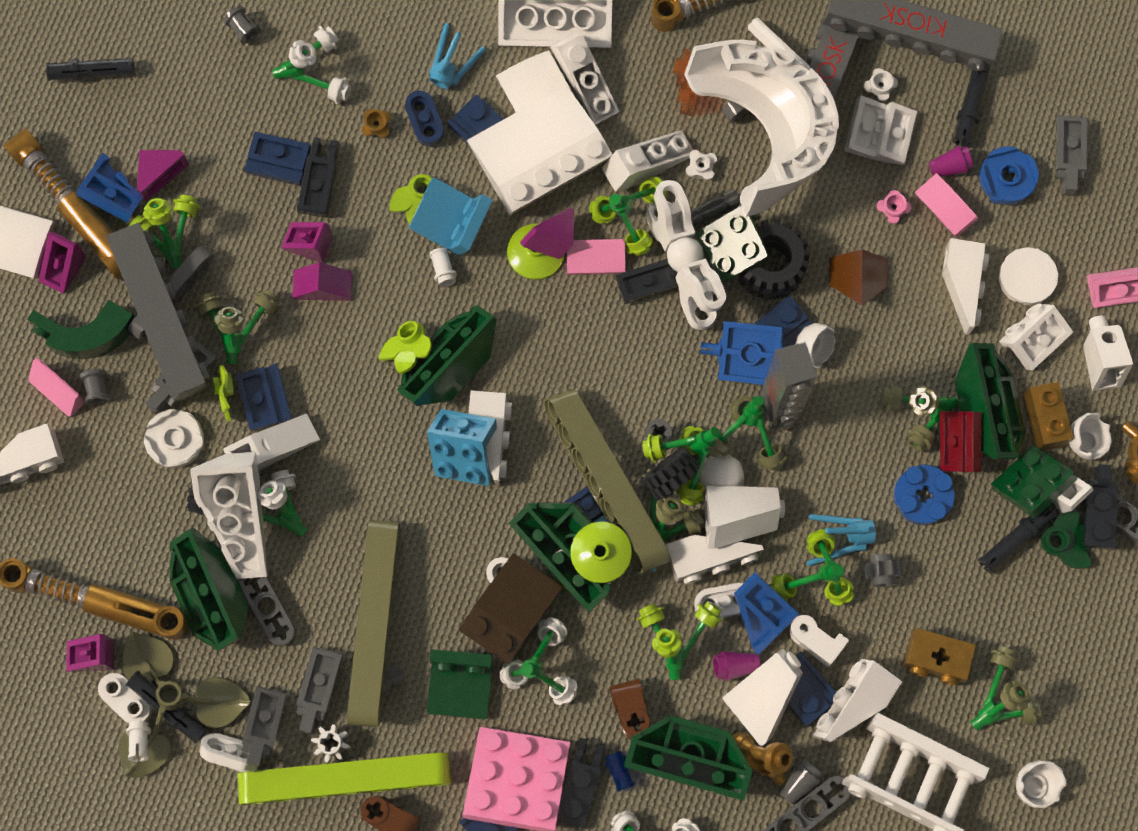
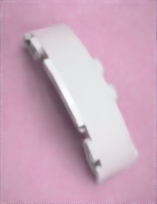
(785, 99)

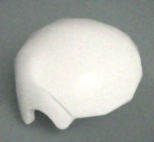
(819, 341)
(1090, 437)
(722, 472)
(1040, 783)

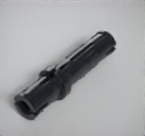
(88, 69)
(968, 115)
(1027, 529)
(177, 718)

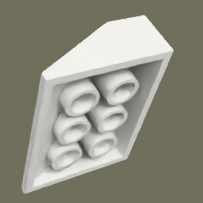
(553, 21)
(539, 149)

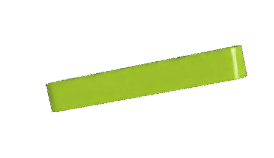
(343, 778)

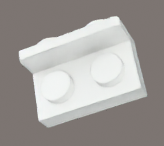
(1037, 335)

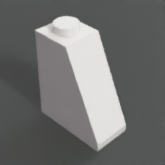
(740, 513)
(765, 695)

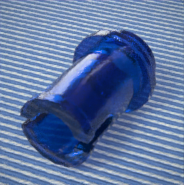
(620, 774)

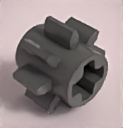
(882, 570)

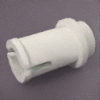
(444, 274)
(138, 740)

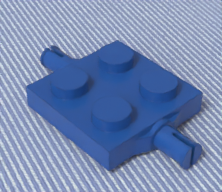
(745, 351)

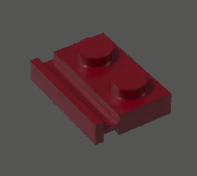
(960, 441)

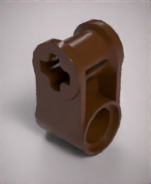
(630, 704)
(393, 817)

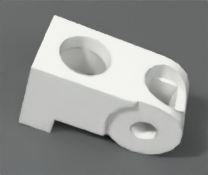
(815, 641)

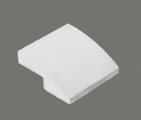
(531, 80)
(880, 131)
(22, 241)

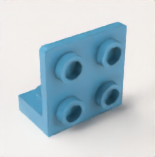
(449, 216)
(460, 445)

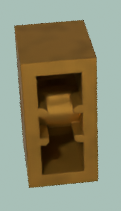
(1047, 416)
(955, 652)

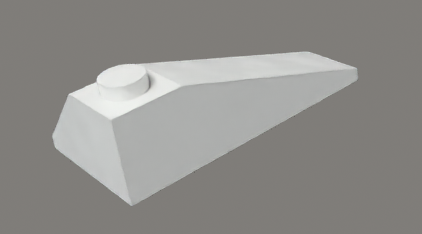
(229, 498)

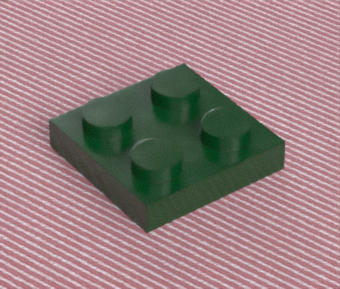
(1033, 481)

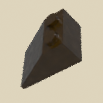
(511, 609)

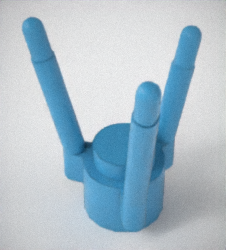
(443, 72)
(858, 531)

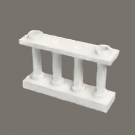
(938, 758)

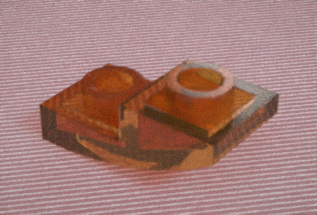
(685, 93)

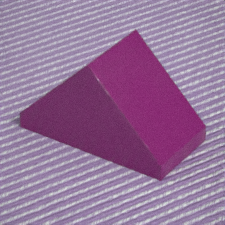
(157, 169)
(553, 235)
(308, 240)
(60, 262)
(322, 283)
(90, 654)

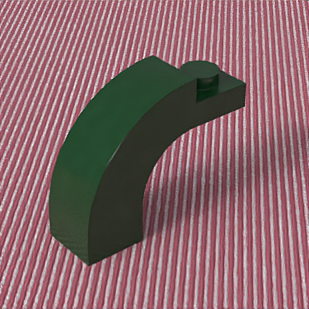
(89, 341)

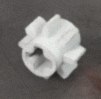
(326, 736)

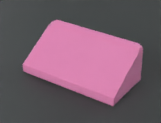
(596, 257)
(1113, 287)
(55, 388)

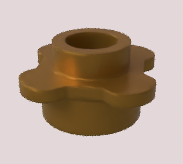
(376, 115)

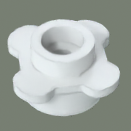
(881, 76)
(698, 172)

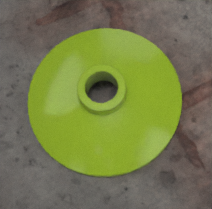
(528, 263)
(603, 568)

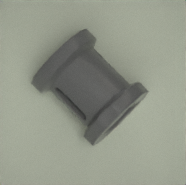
(241, 24)
(95, 387)
(659, 426)

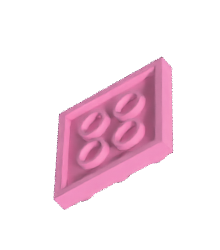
(516, 780)

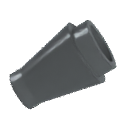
(801, 781)

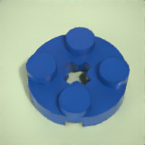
(1000, 190)
(915, 480)

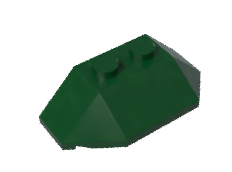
(455, 357)
(989, 387)
(550, 532)
(207, 590)
(691, 756)

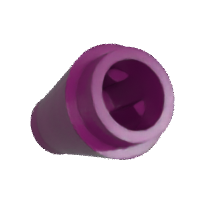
(952, 162)
(734, 664)

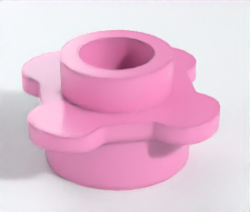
(894, 198)

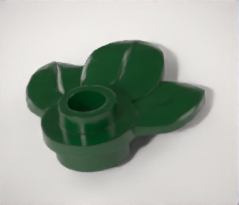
(1070, 535)

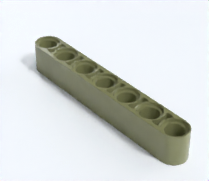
(605, 478)
(373, 624)

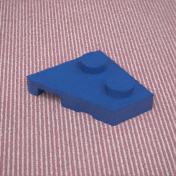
(109, 190)
(763, 611)

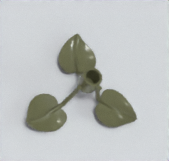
(217, 700)

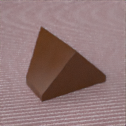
(858, 275)

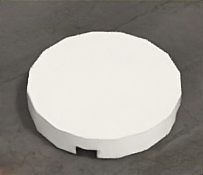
(1028, 276)
(174, 438)

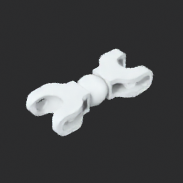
(685, 255)

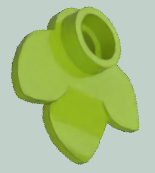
(408, 198)
(406, 346)
(223, 387)

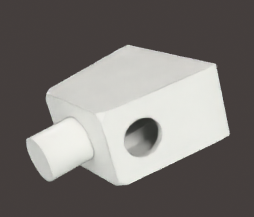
(1106, 355)

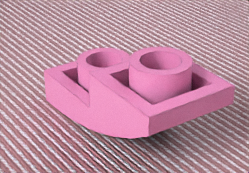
(946, 205)

